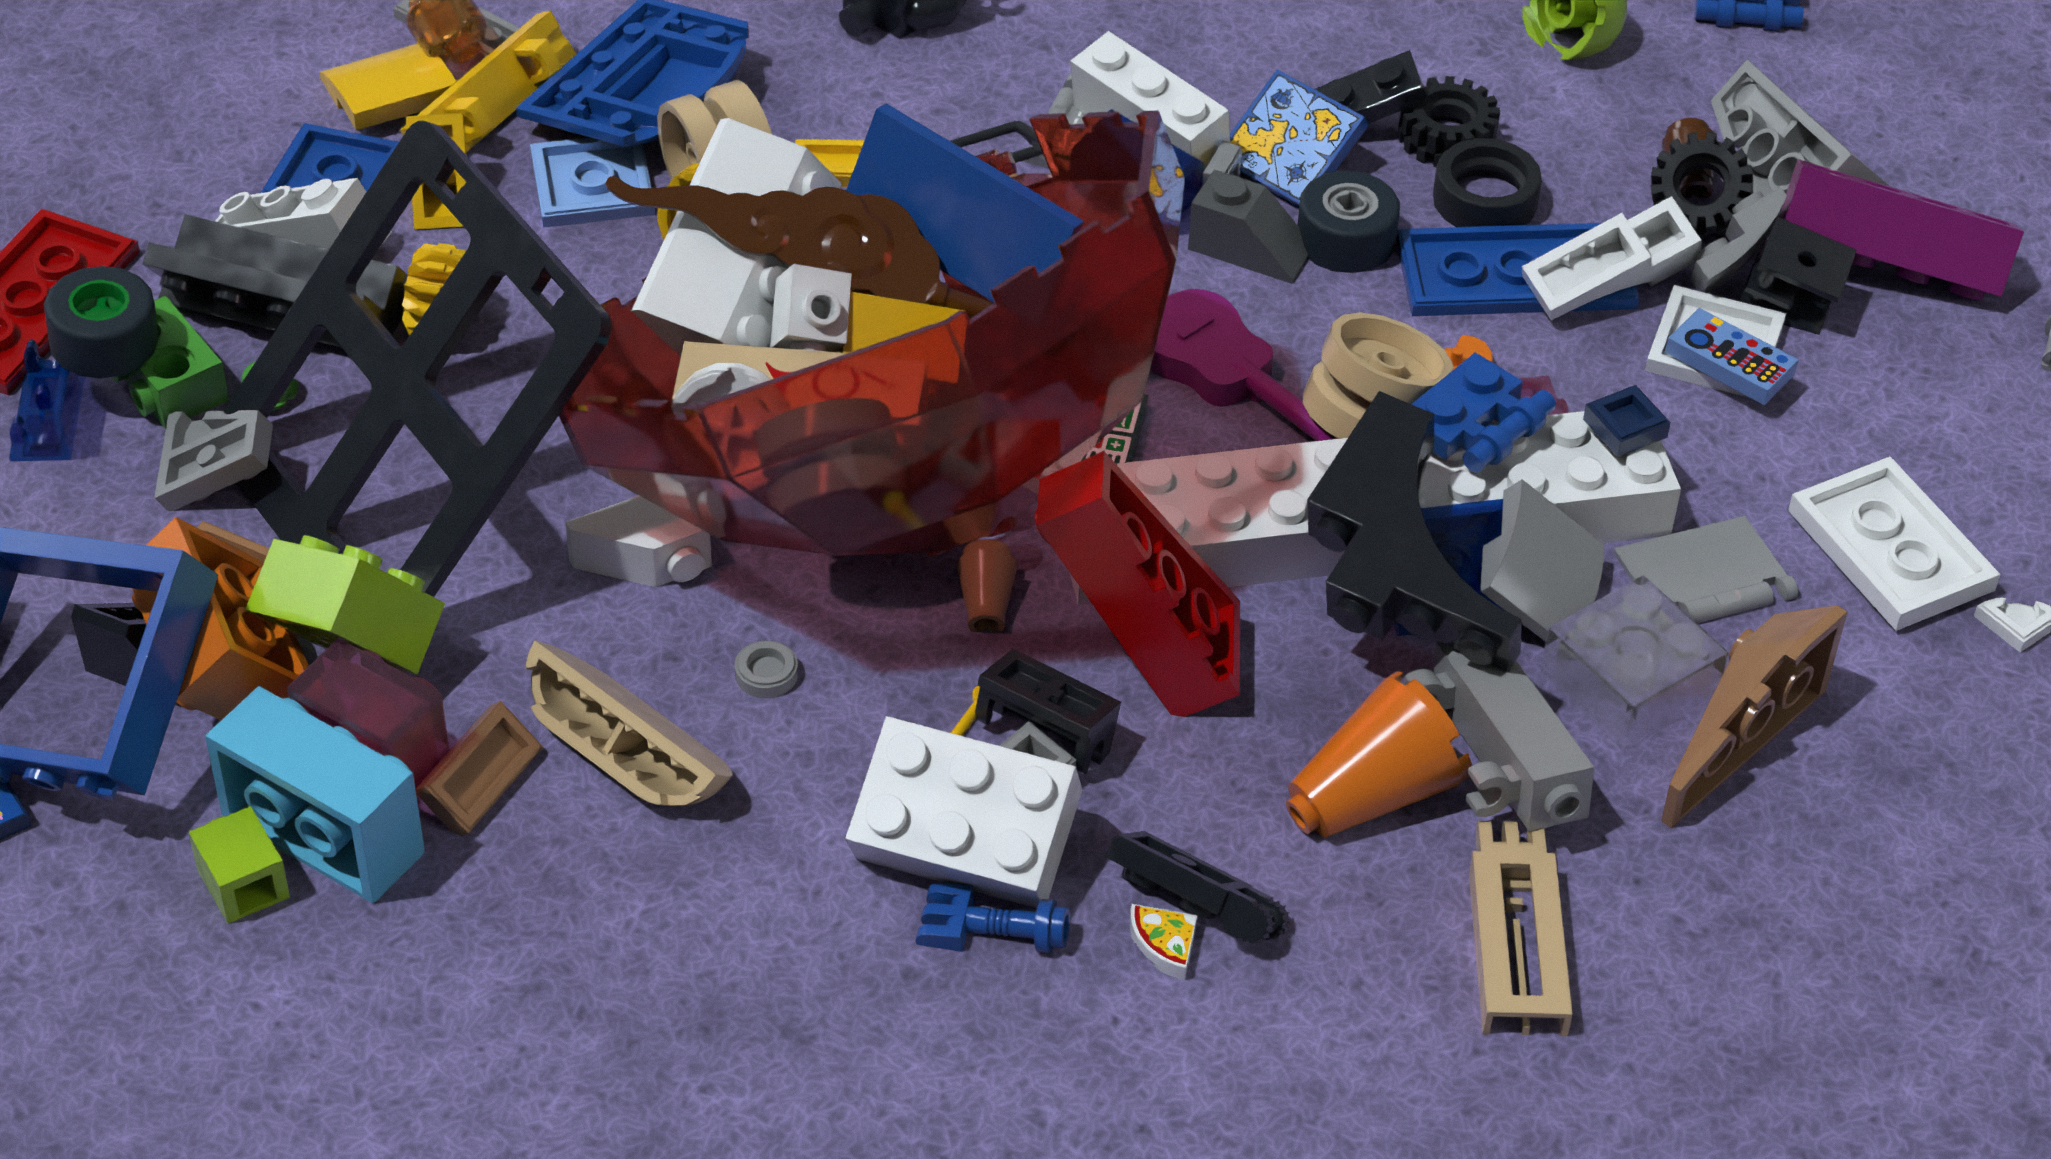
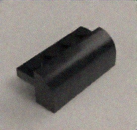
(257, 275)

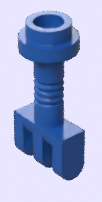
(954, 915)

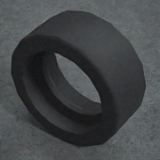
(1492, 159)

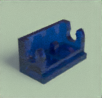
(46, 410)

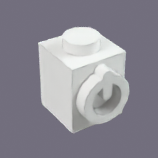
(811, 309)

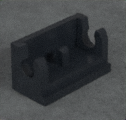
(1051, 703)

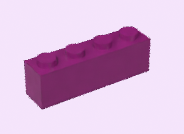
(1904, 230)

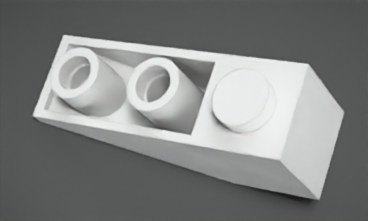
(300, 214)

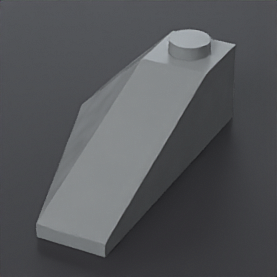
(1778, 132)

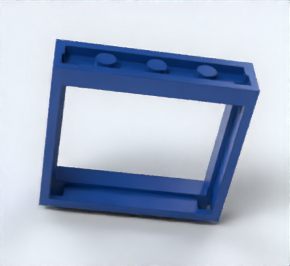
(159, 666)

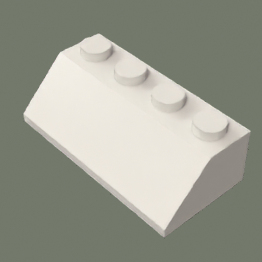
(699, 282)

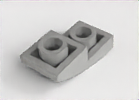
(1746, 232)

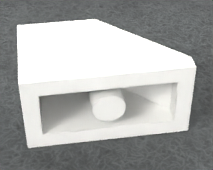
(638, 544)

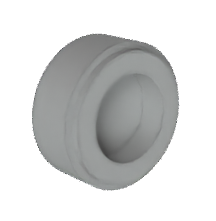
(766, 669)

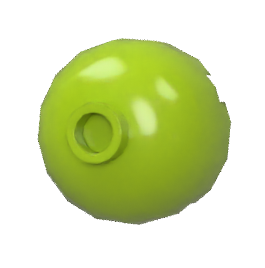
(1599, 19)

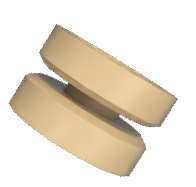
(689, 123)
(1365, 357)

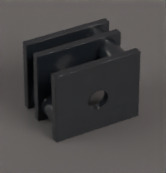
(1798, 275)

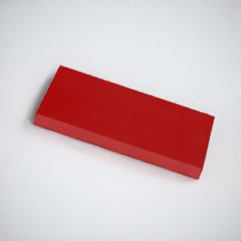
(31, 265)

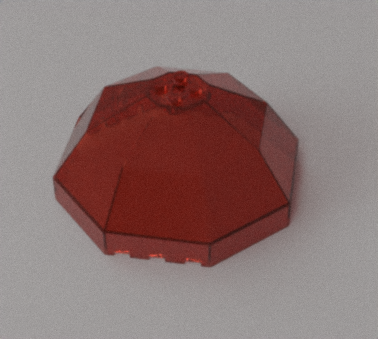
(934, 427)

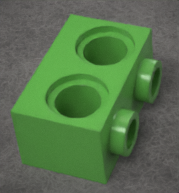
(180, 374)

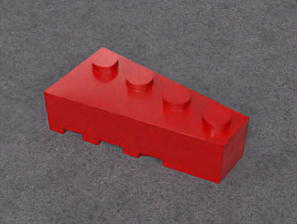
(1144, 583)

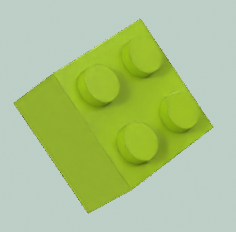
(348, 598)

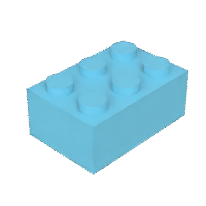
(318, 792)

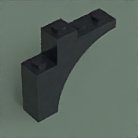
(1390, 561)

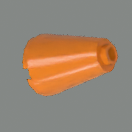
(1378, 761)

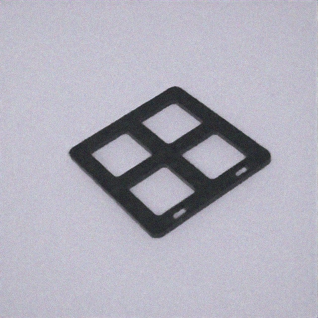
(406, 375)

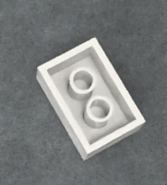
(964, 812)

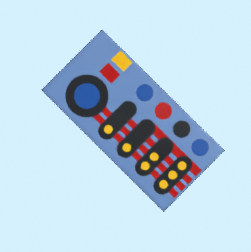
(1731, 356)

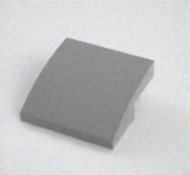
(1541, 562)

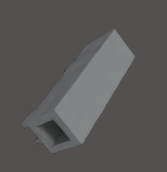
(1517, 737)

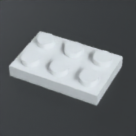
(1893, 543)

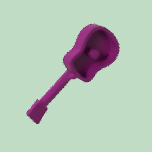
(1220, 359)

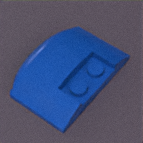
(636, 66)

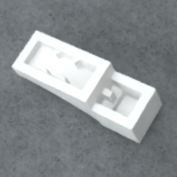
(1613, 258)

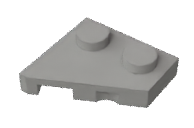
(210, 454)

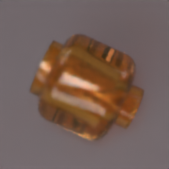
(447, 28)

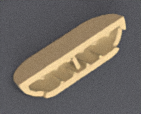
(621, 731)

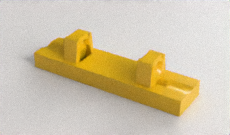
(505, 77)

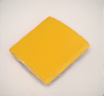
(387, 85)

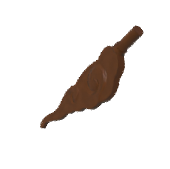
(820, 230)

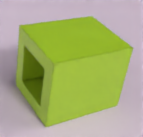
(239, 864)

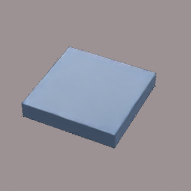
(574, 175)

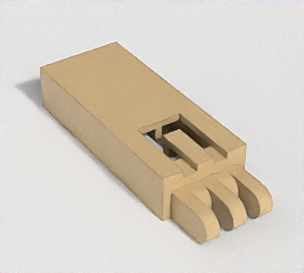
(1517, 868)

